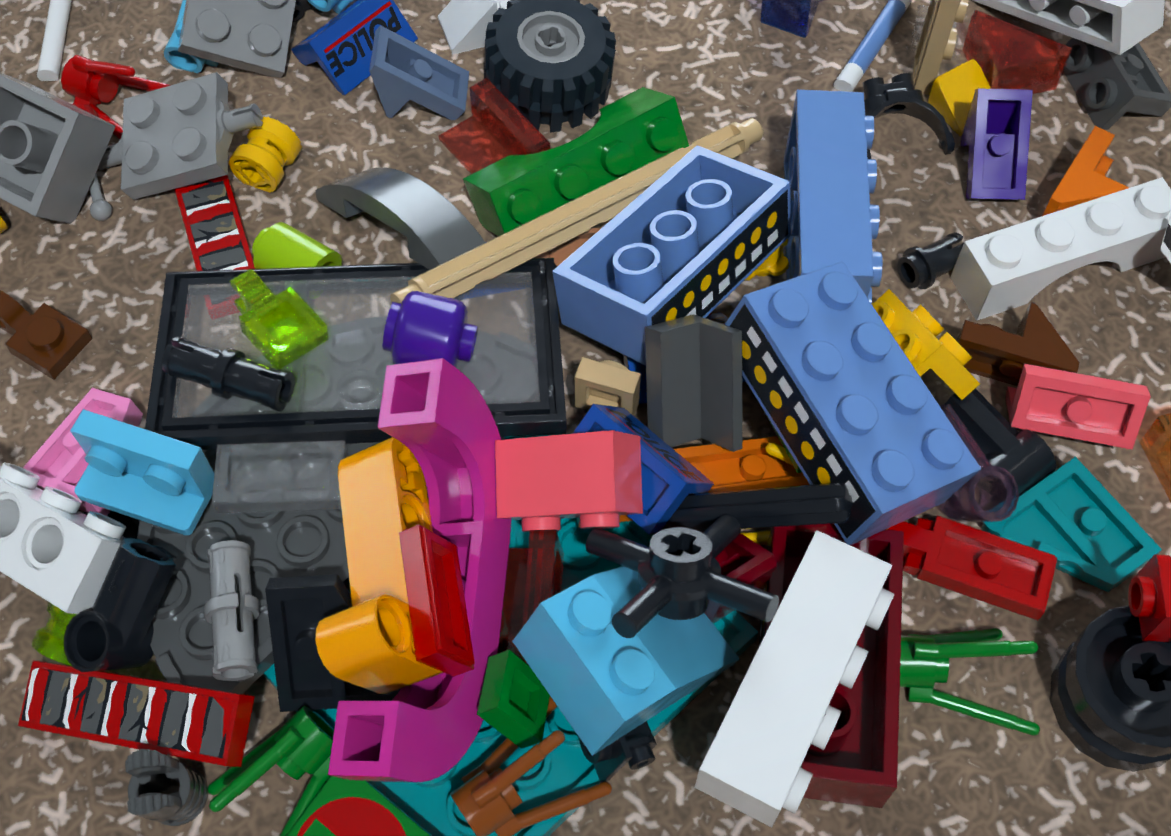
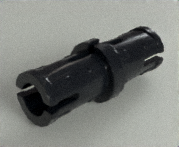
(228, 373)

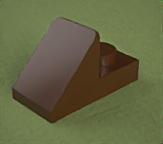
(1003, 354)

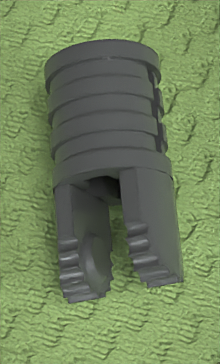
(153, 774)

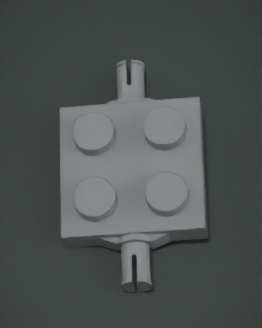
(177, 136)

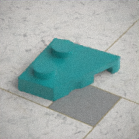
(1081, 526)

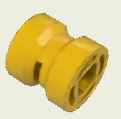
(265, 155)

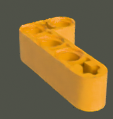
(374, 638)

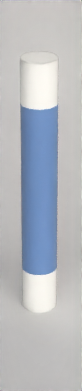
(871, 45)

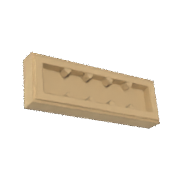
(936, 40)

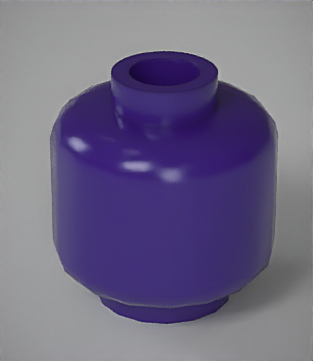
(429, 329)

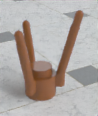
(489, 796)

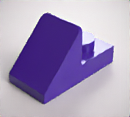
(998, 143)

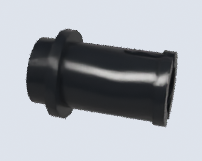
(929, 261)

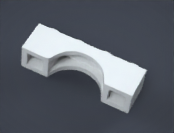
(1021, 260)

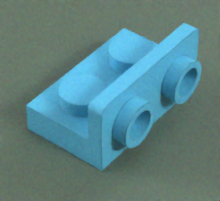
(142, 473)

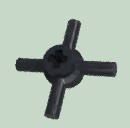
(679, 575)

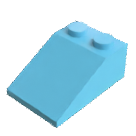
(609, 680)

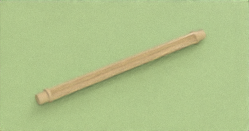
(568, 220)

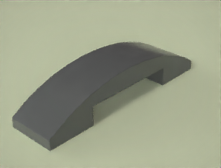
(410, 206)

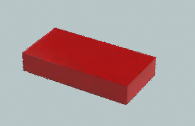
(436, 601)

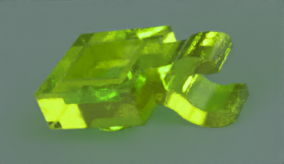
(277, 324)

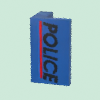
(346, 41)
(665, 473)

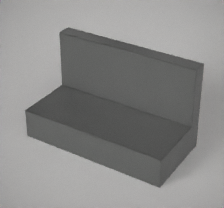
(694, 381)

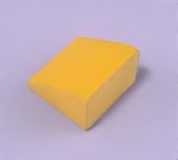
(954, 93)

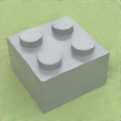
(47, 150)

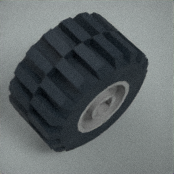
(551, 59)

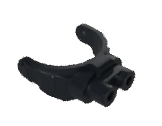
(903, 98)

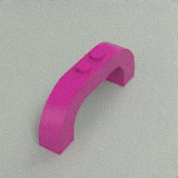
(453, 438)

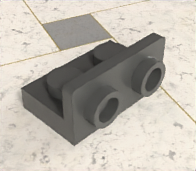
(1115, 83)

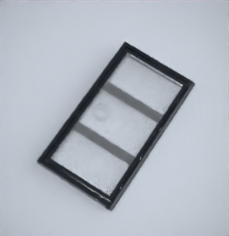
(343, 379)

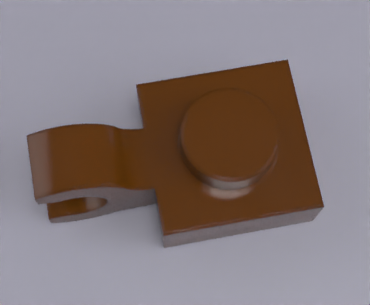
(42, 339)

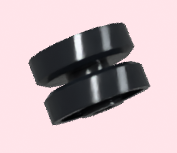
(1115, 693)

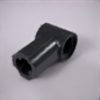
(1019, 452)
(120, 623)

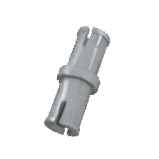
(231, 611)

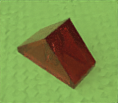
(1014, 55)

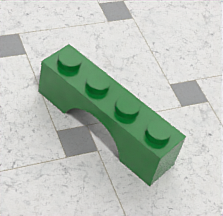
(624, 139)

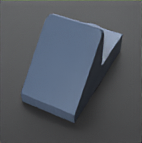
(413, 73)

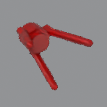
(98, 82)

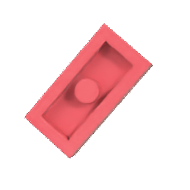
(1077, 406)

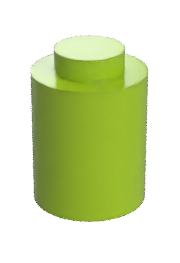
(288, 248)

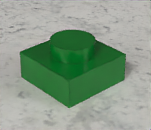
(513, 699)

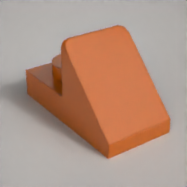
(1086, 175)

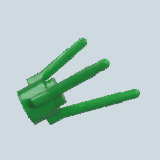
(926, 662)
(297, 748)

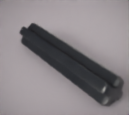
(767, 507)

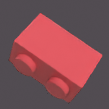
(569, 477)

